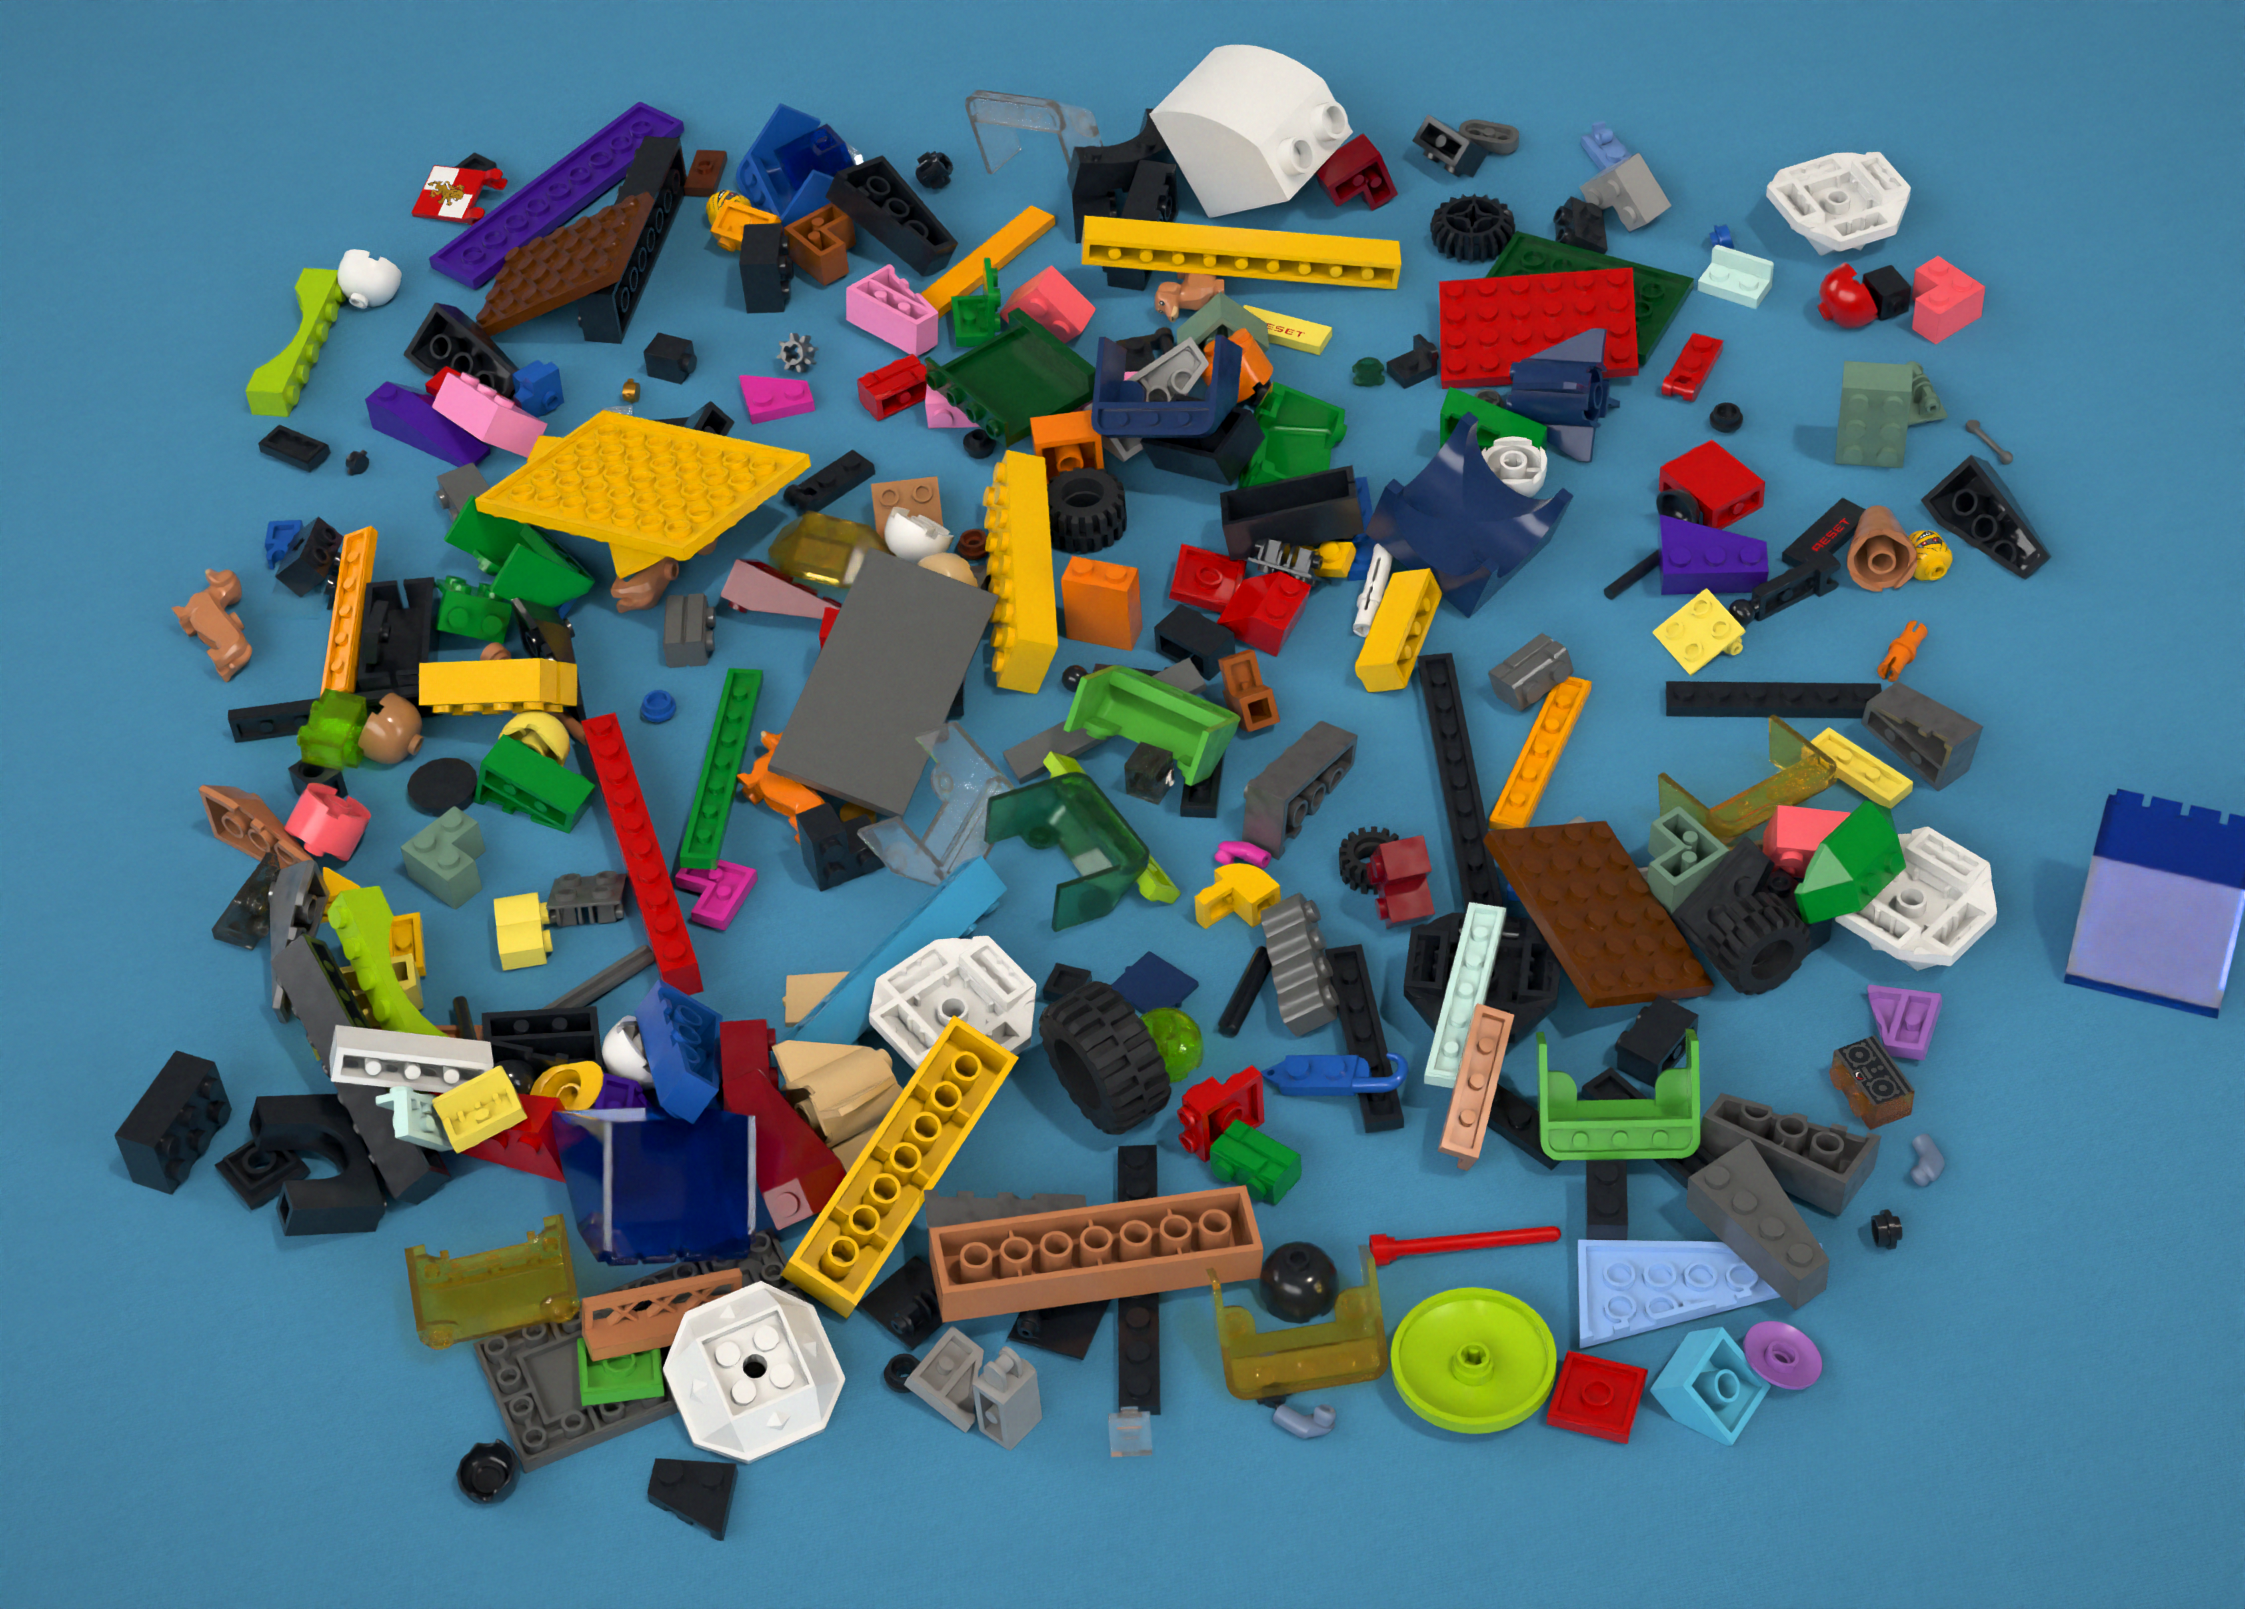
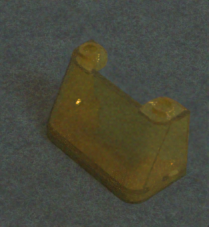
(494, 1288)

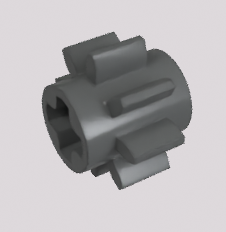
(790, 356)

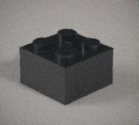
(765, 268)

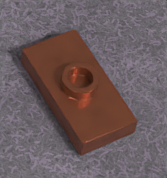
(705, 173)

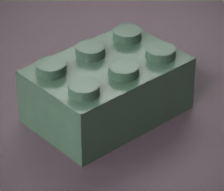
(1873, 414)

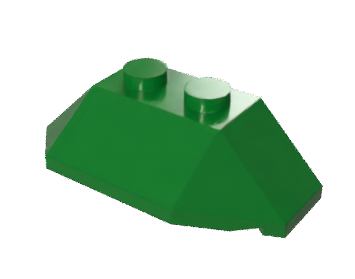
(1851, 865)

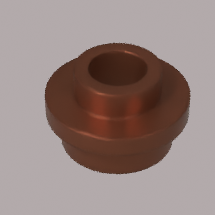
(972, 544)

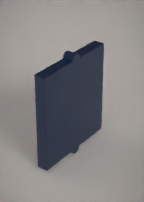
(1154, 984)

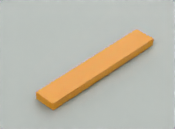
(1000, 249)
(348, 610)
(1540, 754)

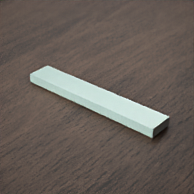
(1465, 989)

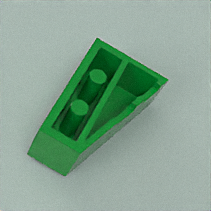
(1492, 424)

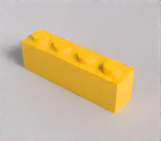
(1398, 630)

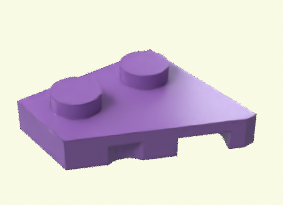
(1905, 1019)

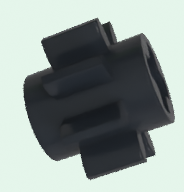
(934, 170)

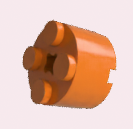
(1254, 363)

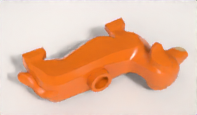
(778, 792)

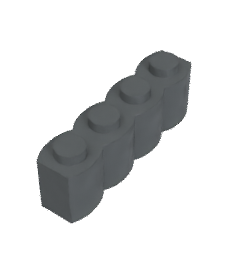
(1299, 964)

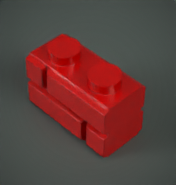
(893, 387)

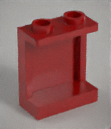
(1717, 481)

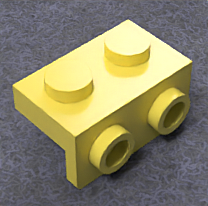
(479, 1109)

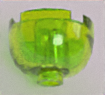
(1177, 1040)

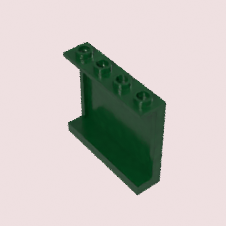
(1014, 379)

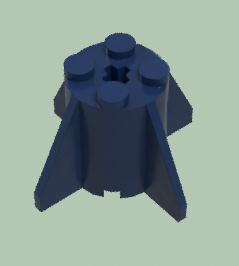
(1565, 391)

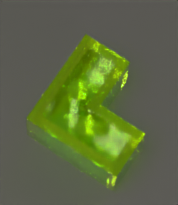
(334, 730)

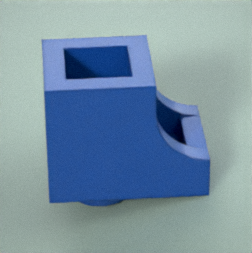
(538, 388)

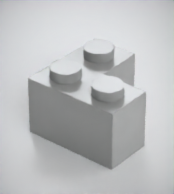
(1629, 190)

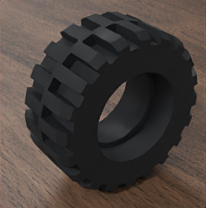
(1105, 1057)

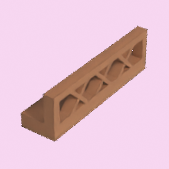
(1475, 1085)
(652, 1328)

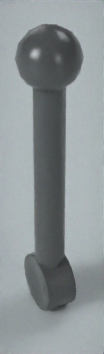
(1973, 426)

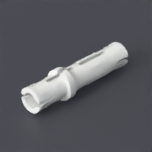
(1373, 591)

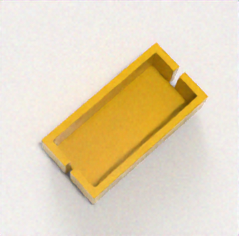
(497, 686)

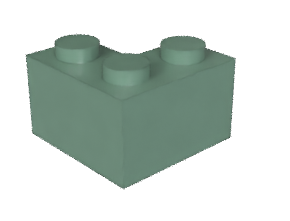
(1223, 318)
(1682, 855)
(445, 857)

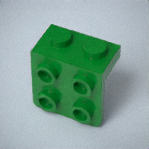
(975, 315)
(472, 610)

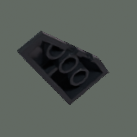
(458, 342)
(1986, 515)

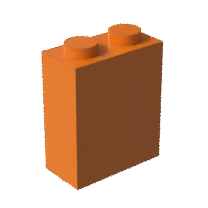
(1102, 603)

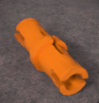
(1902, 651)

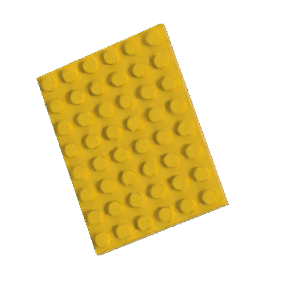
(643, 484)

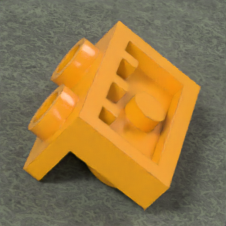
(730, 223)

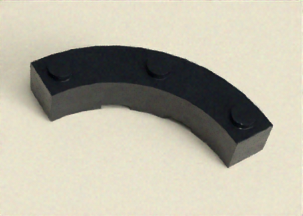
(1111, 167)

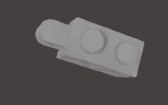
(1007, 1399)

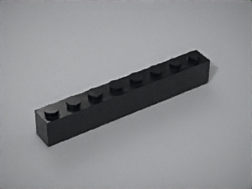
(324, 1000)

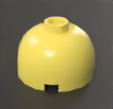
(540, 733)

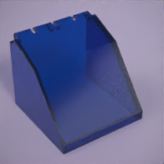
(2161, 904)
(659, 1183)

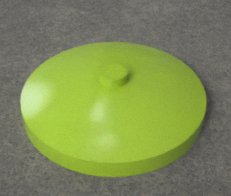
(1473, 1360)

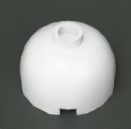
(367, 280)
(1517, 464)
(915, 536)
(625, 1053)

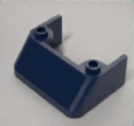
(1122, 408)

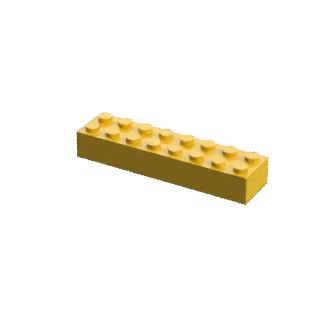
(1020, 572)
(897, 1165)

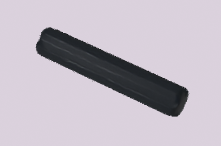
(1245, 993)

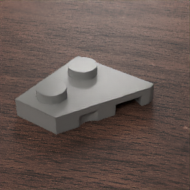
(947, 1377)

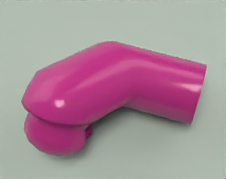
(1244, 851)

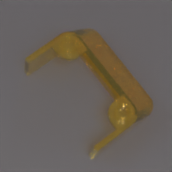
(1803, 776)
(1305, 1356)

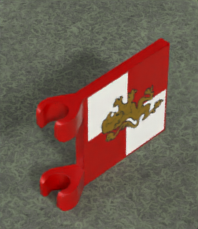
(453, 193)

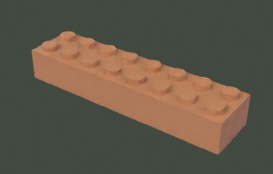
(1094, 1253)

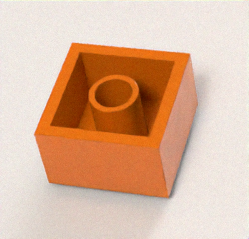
(1066, 442)

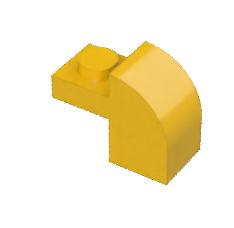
(1238, 890)

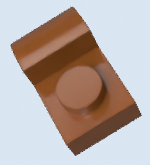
(1246, 692)

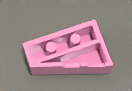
(892, 311)
(487, 414)

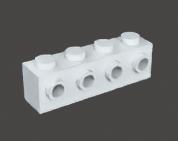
(406, 1059)

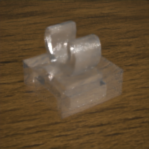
(1130, 1432)

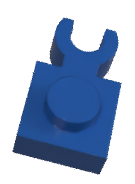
(278, 539)

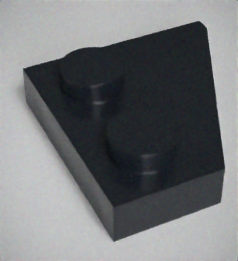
(695, 1492)

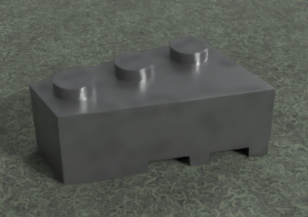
(1923, 733)

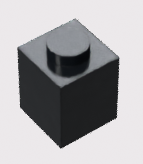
(670, 358)

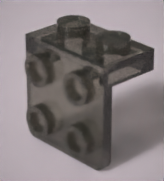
(248, 914)

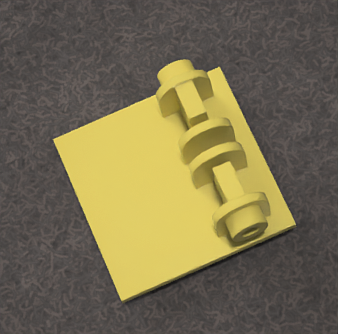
(1700, 632)

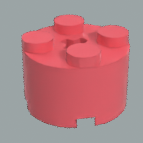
(328, 822)

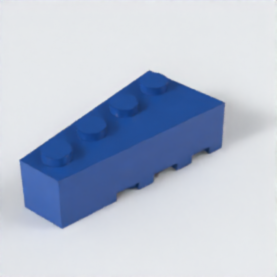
(681, 1049)

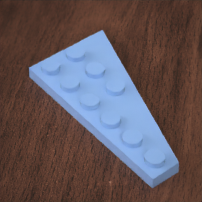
(1656, 1284)

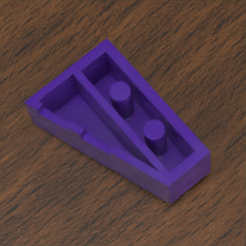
(1708, 558)

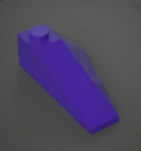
(409, 417)

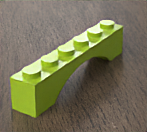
(278, 383)
(363, 927)

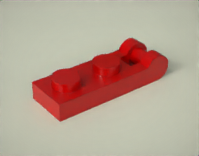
(1692, 367)

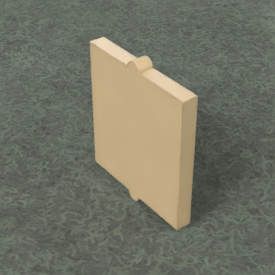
(805, 992)

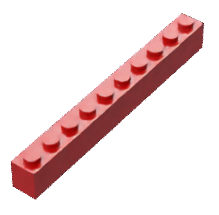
(641, 854)

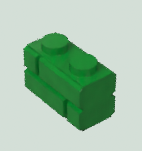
(1255, 1161)

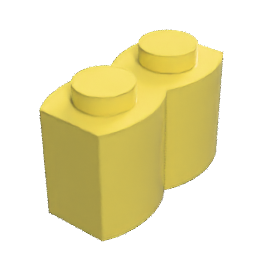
(521, 931)

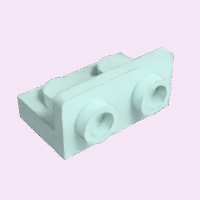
(1737, 277)
(415, 1118)

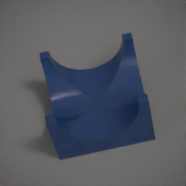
(1464, 522)

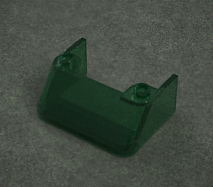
(1089, 831)

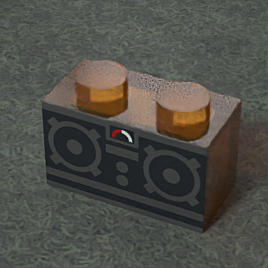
(1871, 1082)

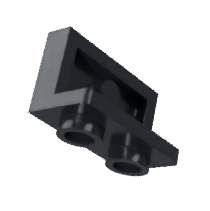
(1581, 225)

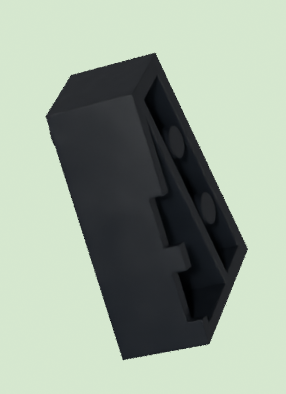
(544, 1036)

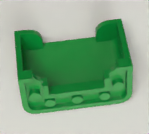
(1297, 435)

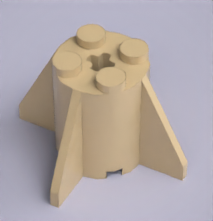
(838, 1091)

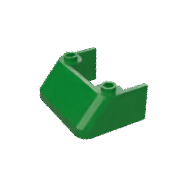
(524, 556)

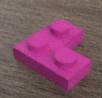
(721, 891)

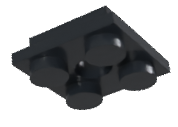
(261, 1184)

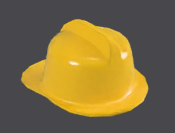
(573, 1084)

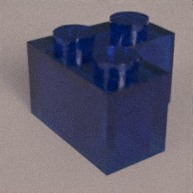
(816, 150)

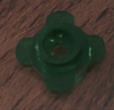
(1368, 372)

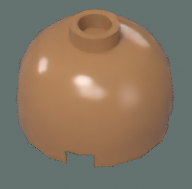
(392, 732)

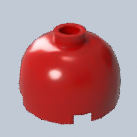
(1846, 299)

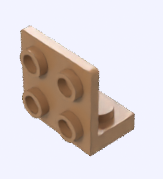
(917, 495)

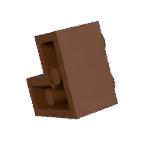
(821, 243)

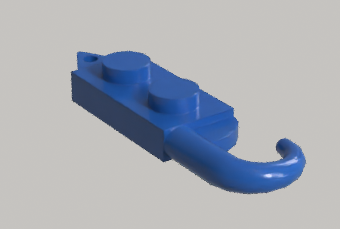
(1332, 1075)

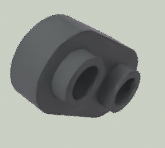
(1491, 136)

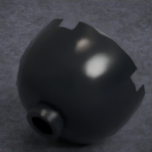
(1298, 1282)

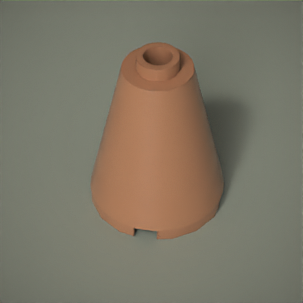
(1880, 551)

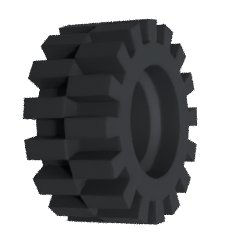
(1357, 848)

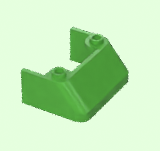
(1153, 713)
(1620, 1127)

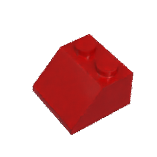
(1266, 610)

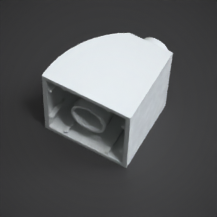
(1250, 128)

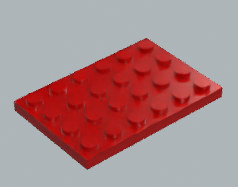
(1512, 317)

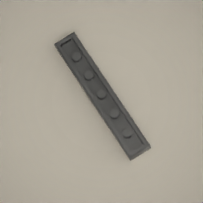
(1028, 757)

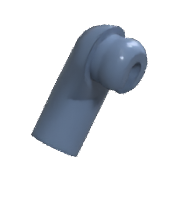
(1930, 1162)
(1309, 1425)

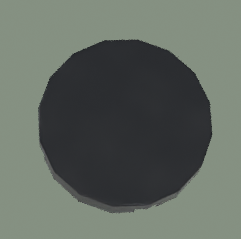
(442, 785)

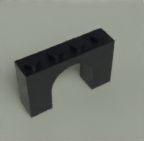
(324, 1126)

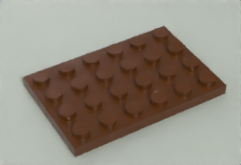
(564, 265)
(1598, 914)

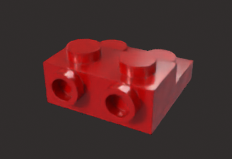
(1213, 1107)

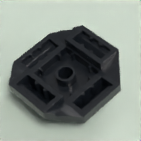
(1521, 982)

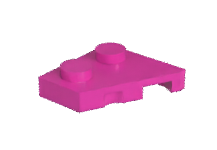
(775, 397)

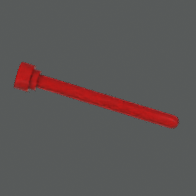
(1387, 1248)

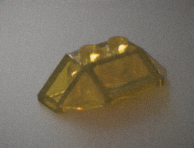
(824, 548)

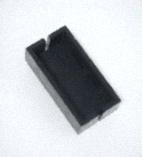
(1292, 511)
(412, 633)

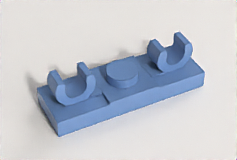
(1603, 146)

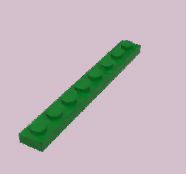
(720, 769)

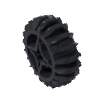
(1472, 228)

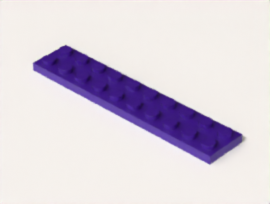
(552, 196)

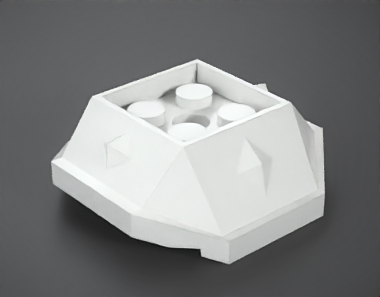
(1841, 200)
(1932, 906)
(956, 979)
(745, 1414)

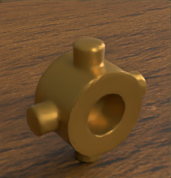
(631, 391)

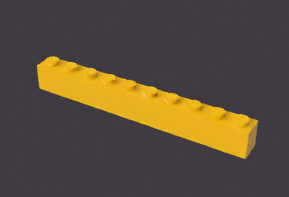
(1240, 252)

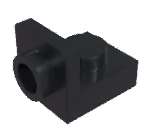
(1414, 365)

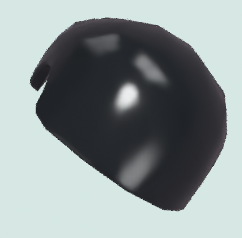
(488, 1472)

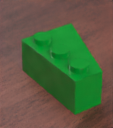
(533, 785)

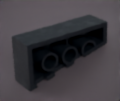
(1149, 199)
(893, 214)

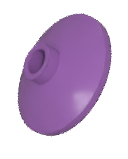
(1782, 1355)

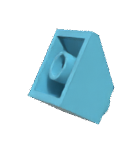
(1710, 1385)

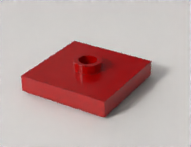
(1206, 578)
(1597, 1397)

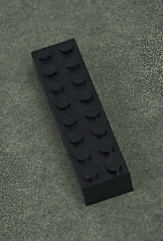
(662, 173)

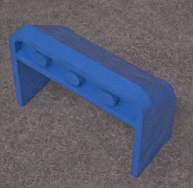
(763, 179)

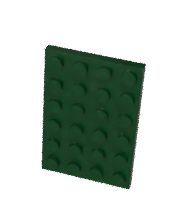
(1656, 291)

